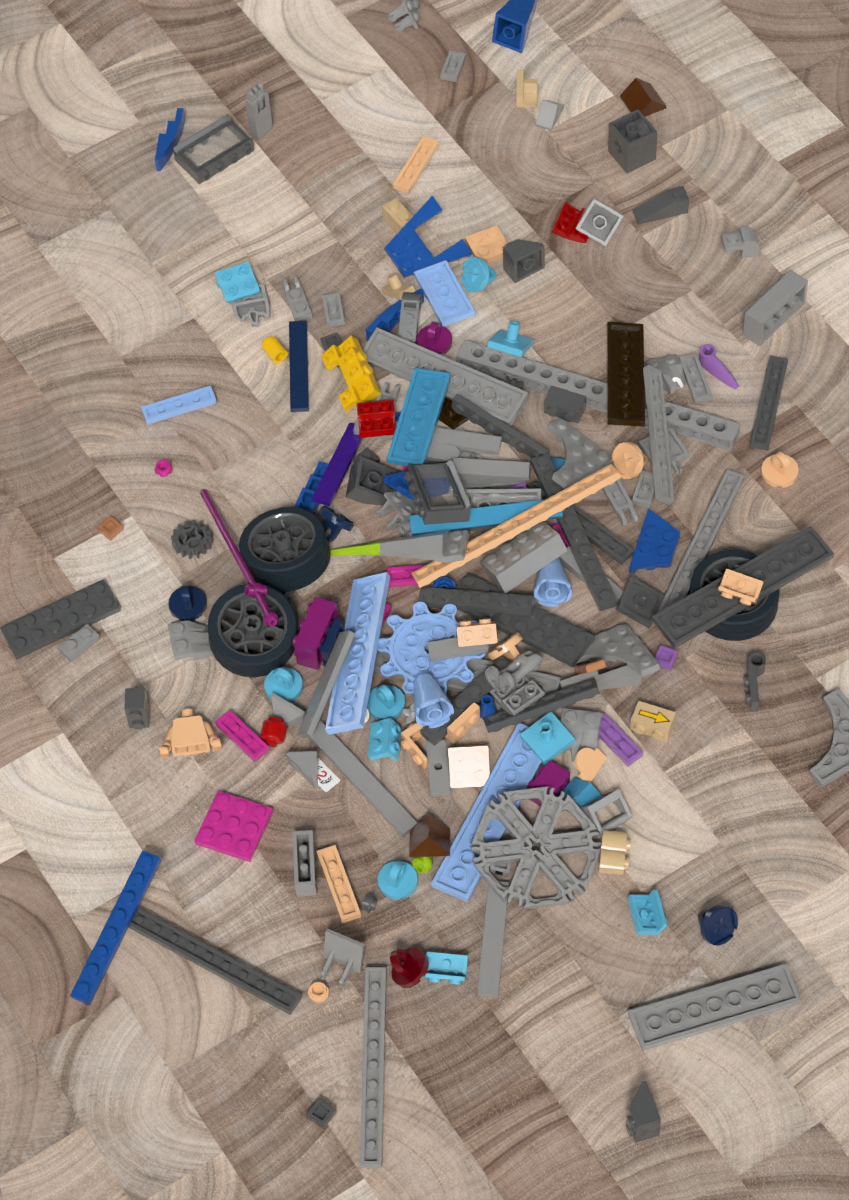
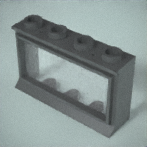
(213, 149)
(438, 493)

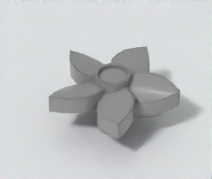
(410, 714)

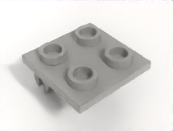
(408, 7)
(403, 506)
(344, 951)

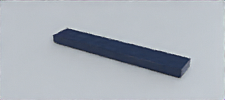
(298, 366)

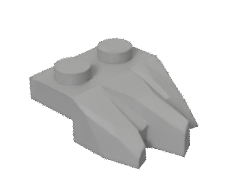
(252, 307)
(672, 372)
(189, 640)
(583, 727)

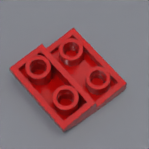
(567, 222)
(376, 418)

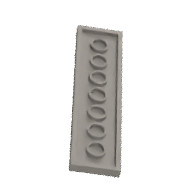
(714, 1007)

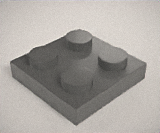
(639, 602)

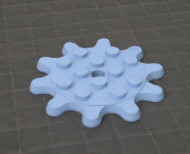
(409, 645)

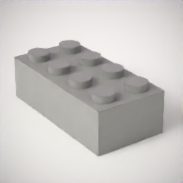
(775, 307)
(494, 497)
(523, 556)

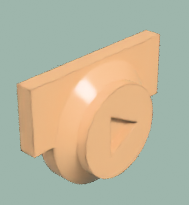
(588, 763)

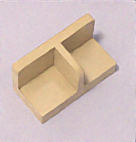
(526, 91)

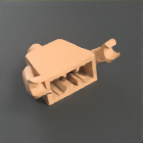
(189, 736)

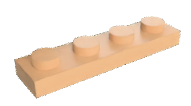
(415, 164)
(338, 884)

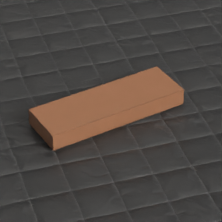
(589, 667)

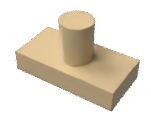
(396, 287)

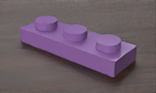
(619, 742)

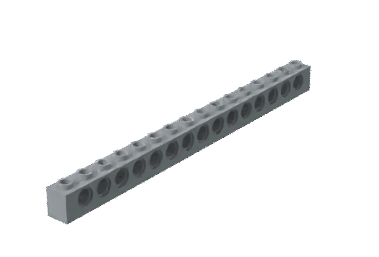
(540, 378)

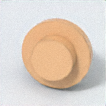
(318, 992)

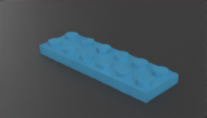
(418, 417)

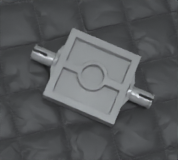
(677, 449)

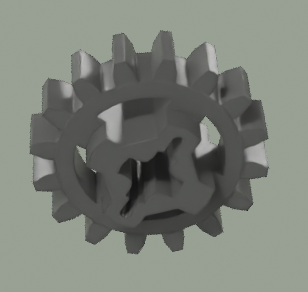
(191, 539)

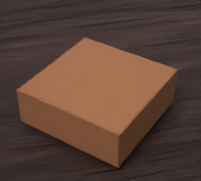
(110, 528)

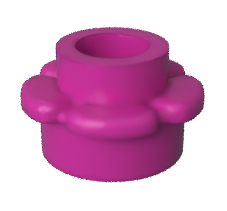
(163, 464)

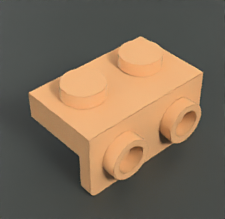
(741, 587)
(476, 633)
(463, 723)

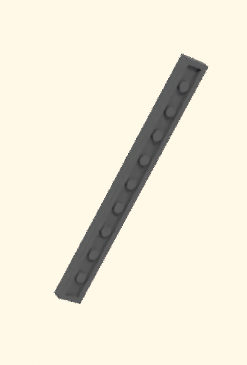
(576, 538)
(215, 961)

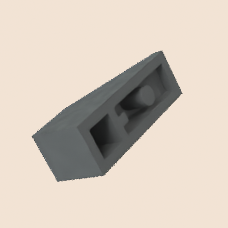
(665, 205)

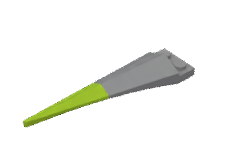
(433, 546)

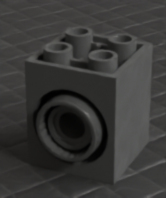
(632, 141)

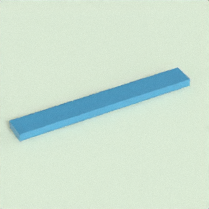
(478, 518)

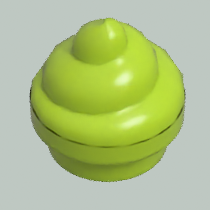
(422, 864)

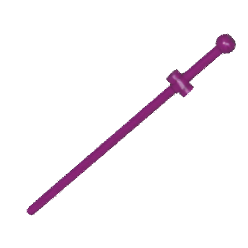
(252, 589)

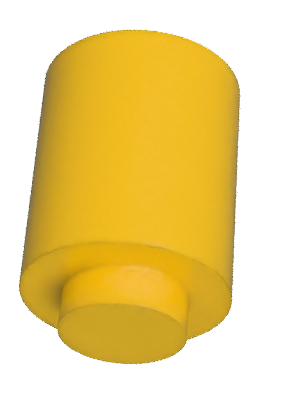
(274, 349)

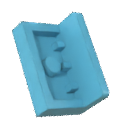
(384, 739)
(647, 913)
(447, 967)

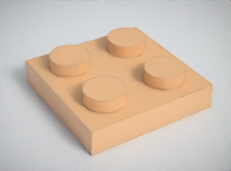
(487, 244)

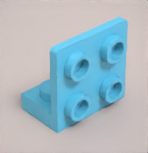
(237, 282)

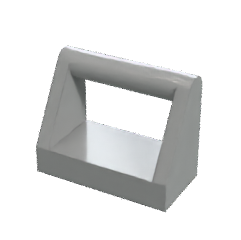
(611, 796)

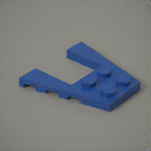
(410, 252)

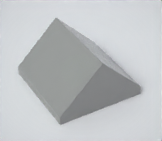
(599, 221)

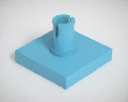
(511, 341)
(547, 738)

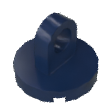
(335, 522)
(187, 603)
(718, 924)

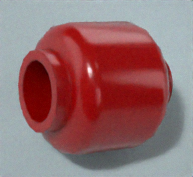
(273, 731)

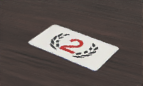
(326, 777)

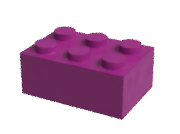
(313, 632)

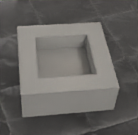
(501, 868)

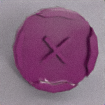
(435, 338)

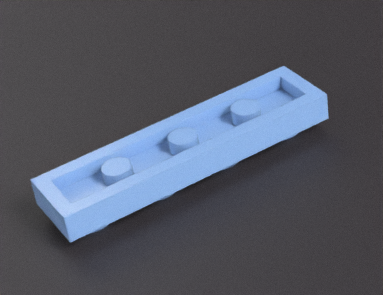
(178, 405)

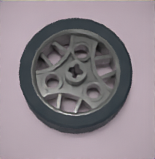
(285, 548)
(747, 622)
(251, 632)

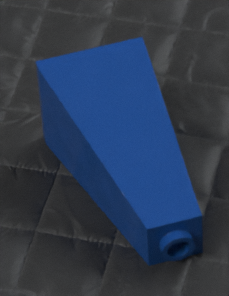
(513, 24)

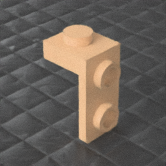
(408, 741)

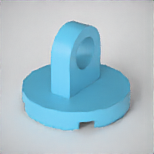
(476, 274)
(284, 683)
(386, 702)
(397, 880)

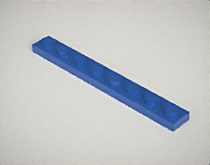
(115, 928)

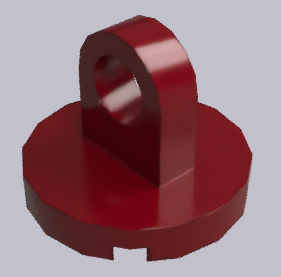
(408, 966)

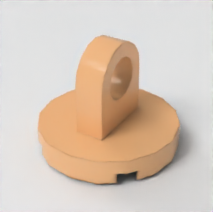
(628, 460)
(779, 470)
(506, 648)

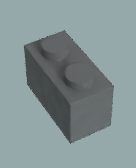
(565, 404)
(137, 708)

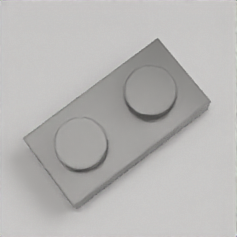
(453, 66)
(333, 310)
(644, 490)
(79, 643)

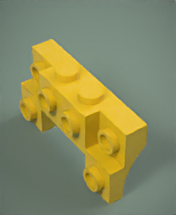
(356, 371)

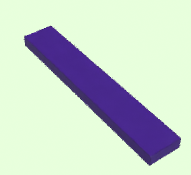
(337, 467)

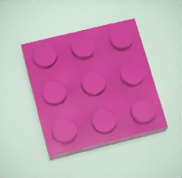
(233, 826)

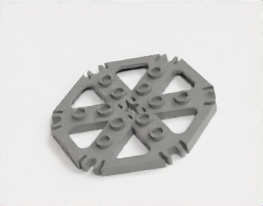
(550, 847)

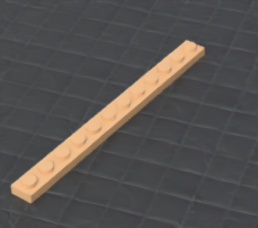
(520, 523)

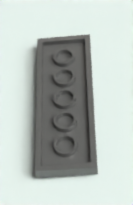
(60, 619)

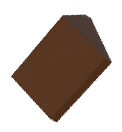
(643, 97)
(429, 838)

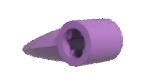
(715, 366)

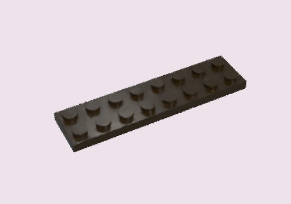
(625, 374)

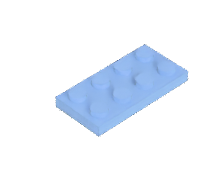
(444, 293)

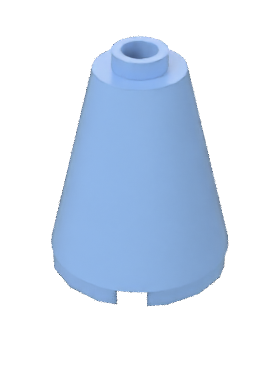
(552, 585)
(430, 702)

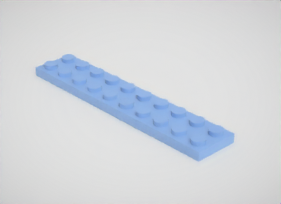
(354, 680)
(511, 773)

